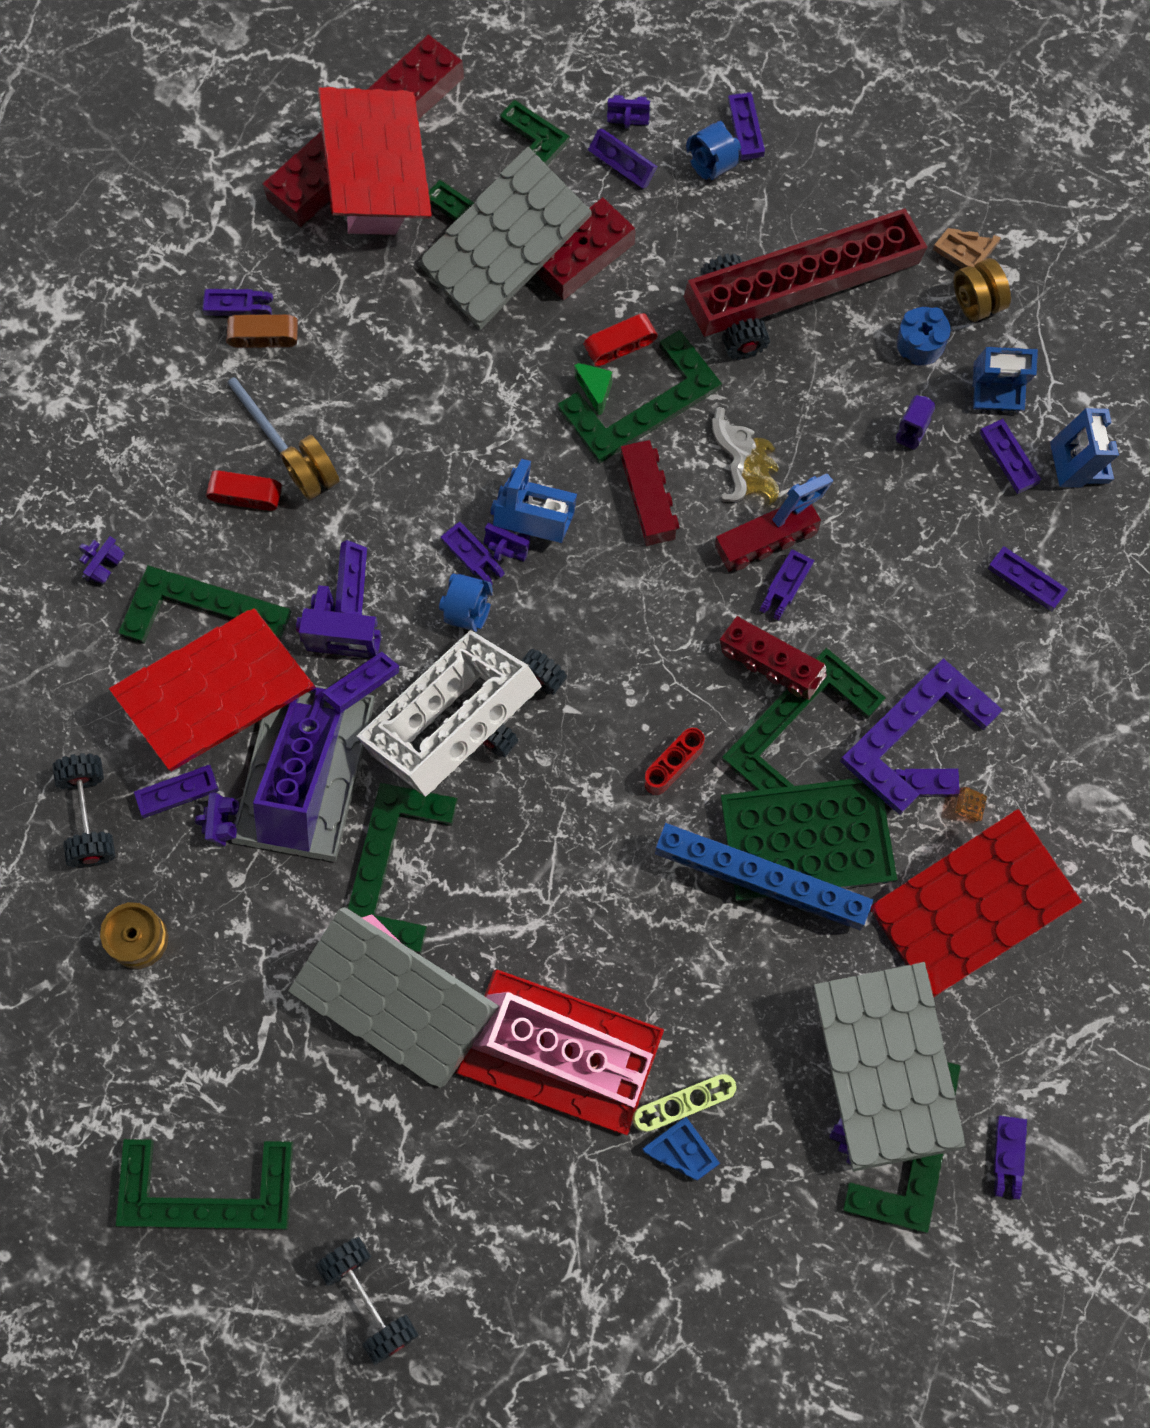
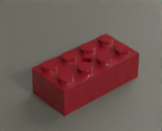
(588, 250)

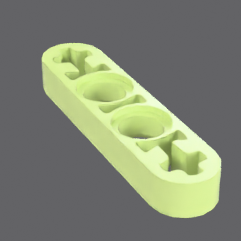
(685, 1105)

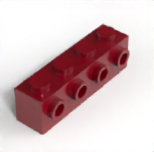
(772, 658)

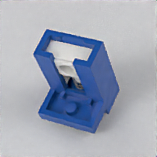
(1002, 378)
(1083, 450)
(533, 507)

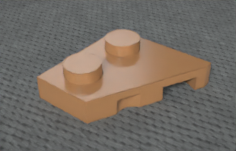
(965, 247)

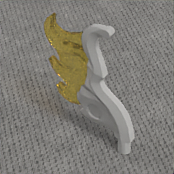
(750, 461)

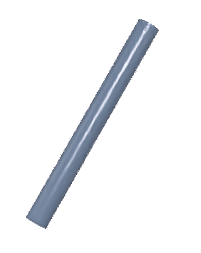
(257, 414)

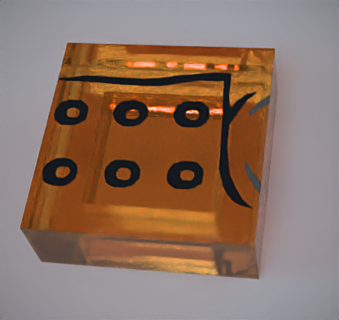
(971, 804)

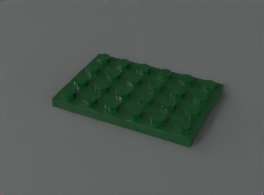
(817, 829)

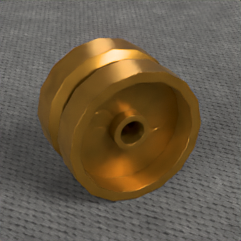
(982, 289)
(310, 467)
(132, 920)

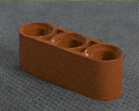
(262, 331)

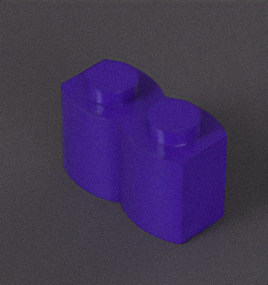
(915, 421)

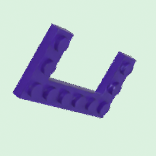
(866, 755)

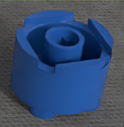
(713, 151)
(923, 335)
(466, 602)

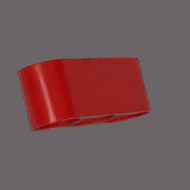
(620, 339)
(244, 490)
(677, 749)

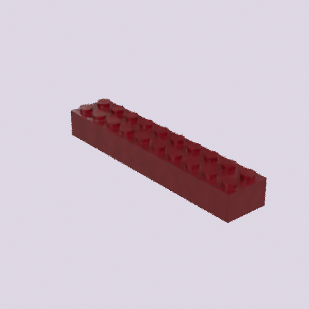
(302, 182)
(804, 272)

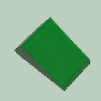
(595, 384)

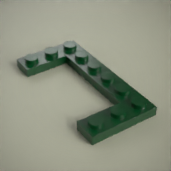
(547, 144)
(606, 442)
(162, 584)
(746, 753)
(389, 805)
(140, 1210)
(906, 1211)

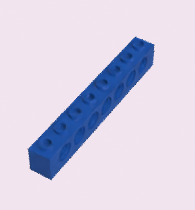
(763, 876)

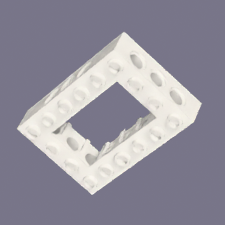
(506, 689)

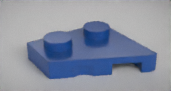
(802, 496)
(683, 1150)

